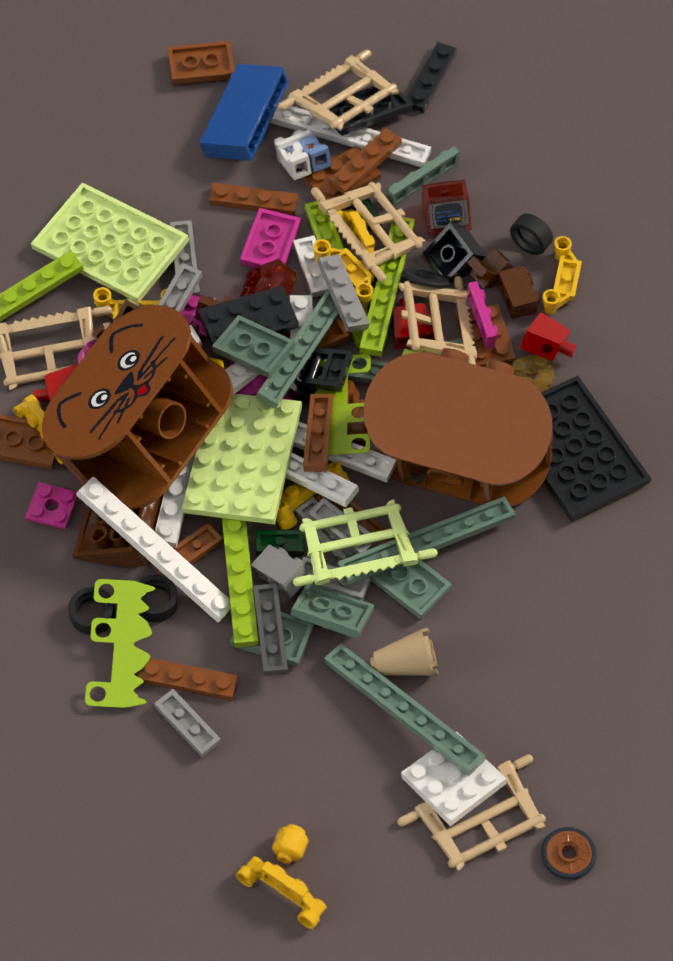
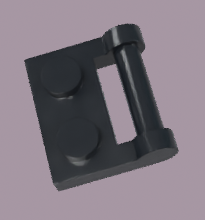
(333, 373)

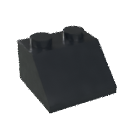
(452, 251)

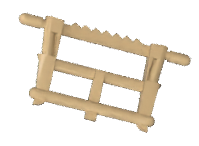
(322, 111)
(354, 198)
(434, 294)
(83, 315)
(444, 837)

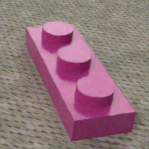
(482, 315)

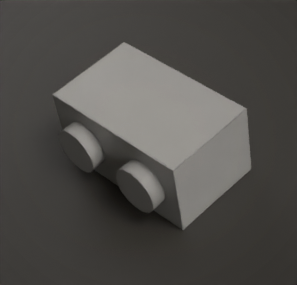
(278, 567)

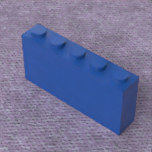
(244, 112)

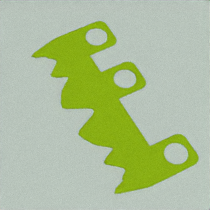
(341, 442)
(125, 631)

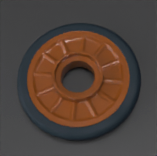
(568, 838)

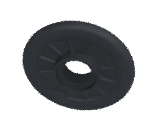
(425, 277)

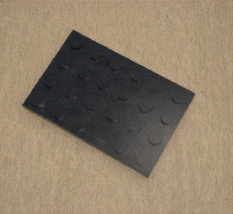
(588, 454)

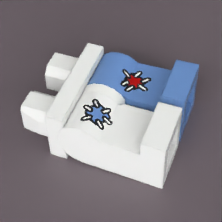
(301, 151)

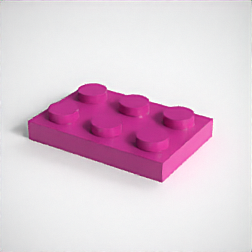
(270, 238)

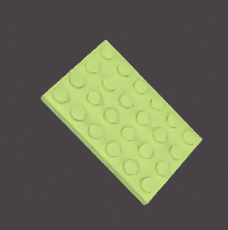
(111, 241)
(244, 461)

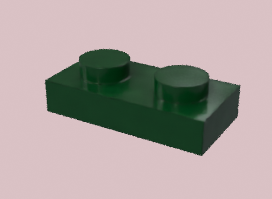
(288, 540)

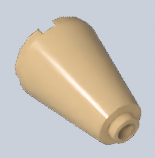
(407, 656)

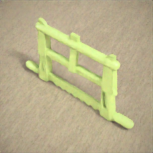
(322, 575)

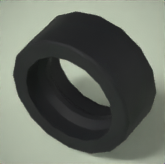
(541, 233)
(82, 596)
(169, 609)

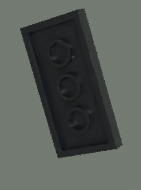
(383, 110)
(266, 308)

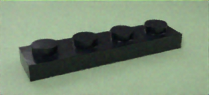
(431, 76)

